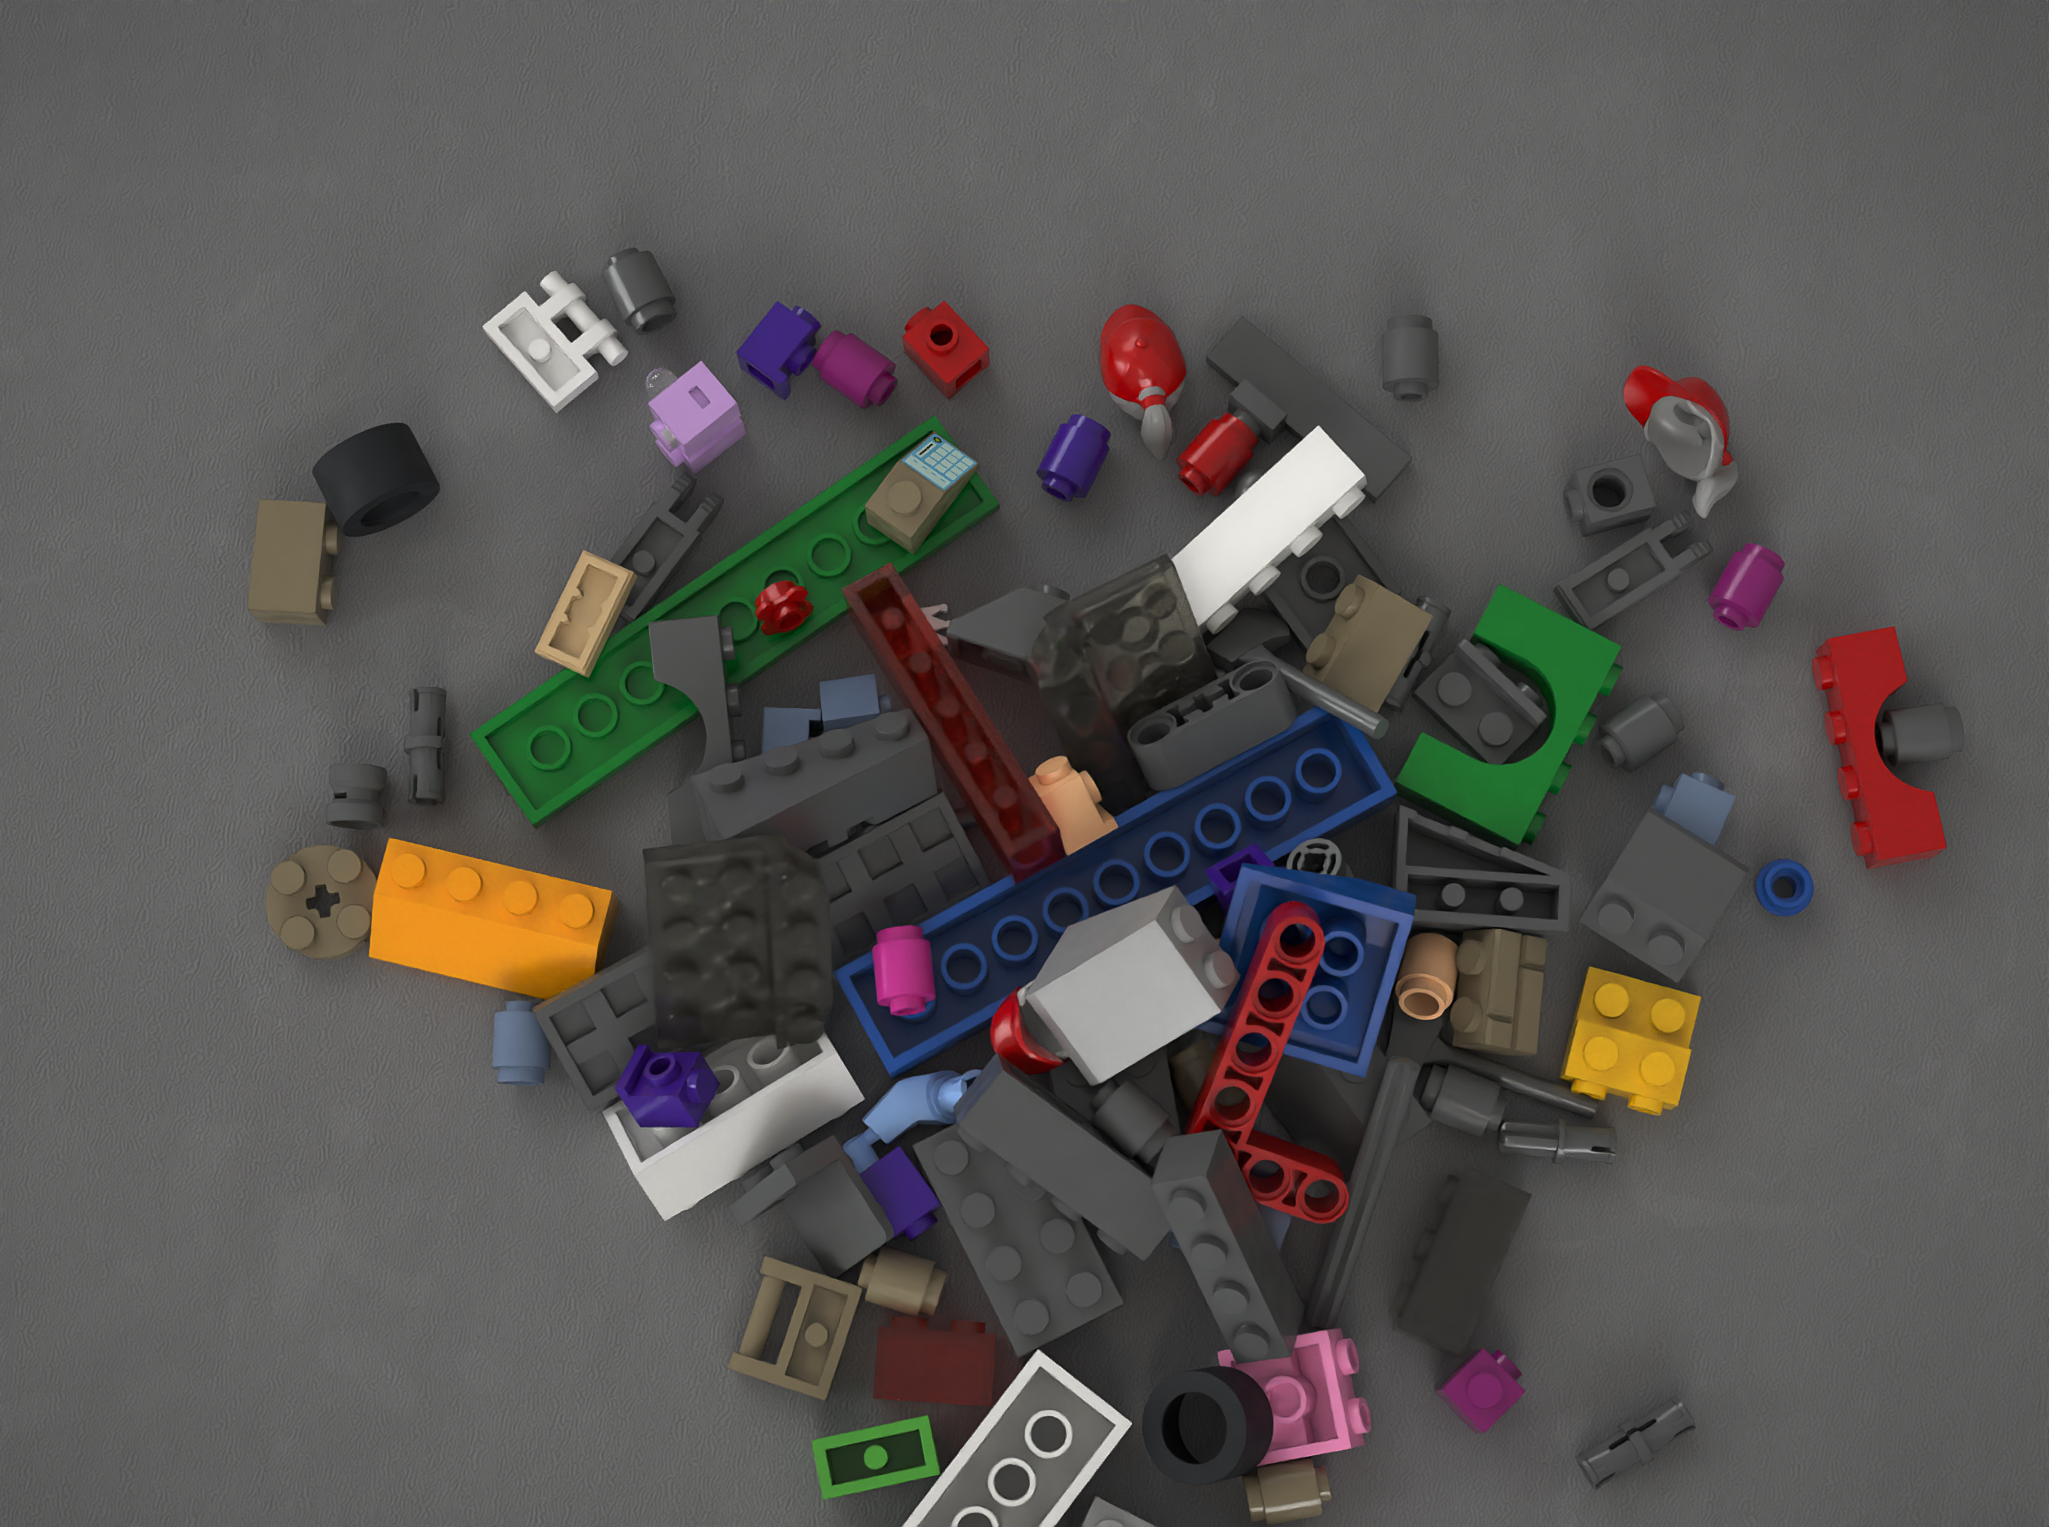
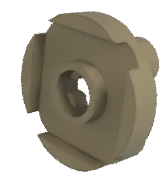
(297, 883)

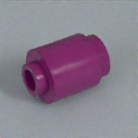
(855, 369)
(1747, 587)

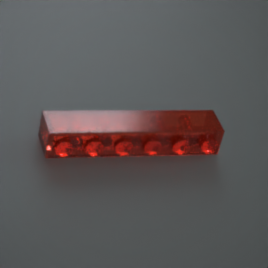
(955, 723)

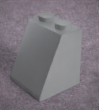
(1131, 982)

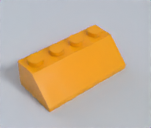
(488, 921)

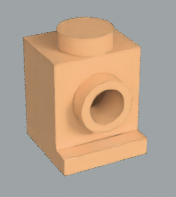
(1072, 803)

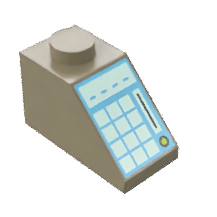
(919, 491)

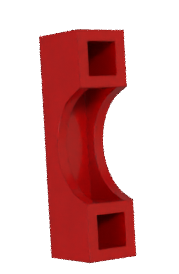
(1891, 817)

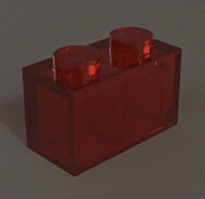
(935, 1364)

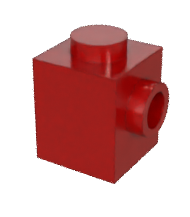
(945, 348)

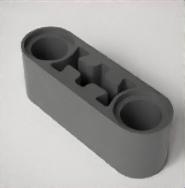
(1212, 724)

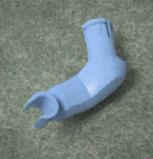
(908, 1102)

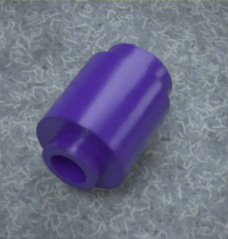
(1074, 458)

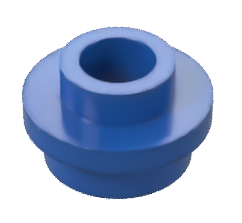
(1799, 879)

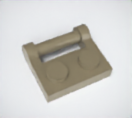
(814, 1333)

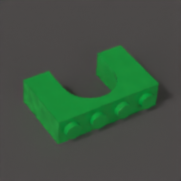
(1569, 670)

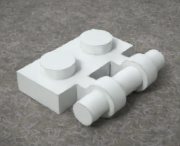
(543, 352)

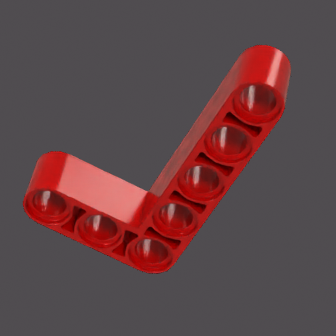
(1255, 1071)

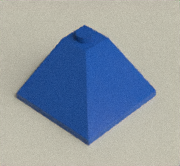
(1351, 987)

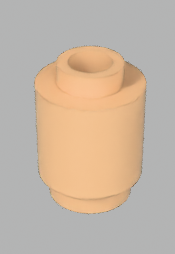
(1427, 976)

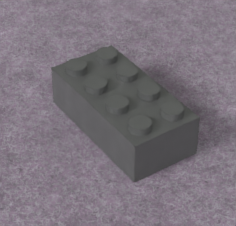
(1024, 1250)

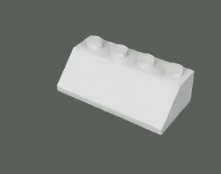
(761, 1107)

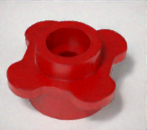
(782, 607)

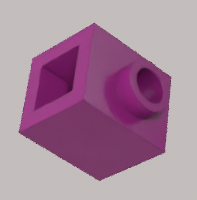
(1482, 1389)

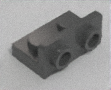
(1481, 703)

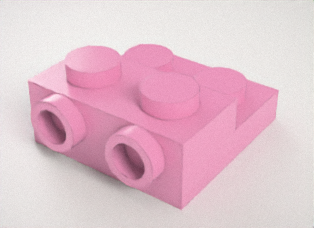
(1311, 1396)

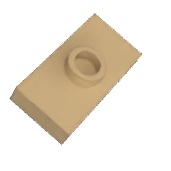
(586, 613)

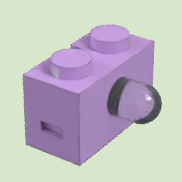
(692, 416)

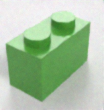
(876, 1457)

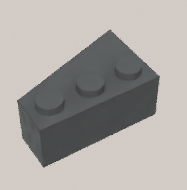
(1473, 883)

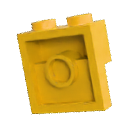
(1630, 1041)

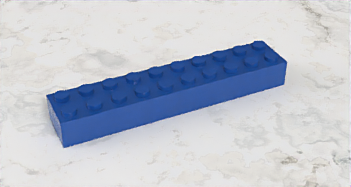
(1276, 794)

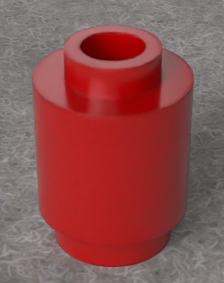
(1216, 455)

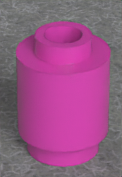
(903, 970)

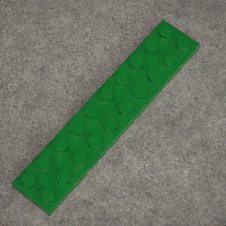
(587, 729)

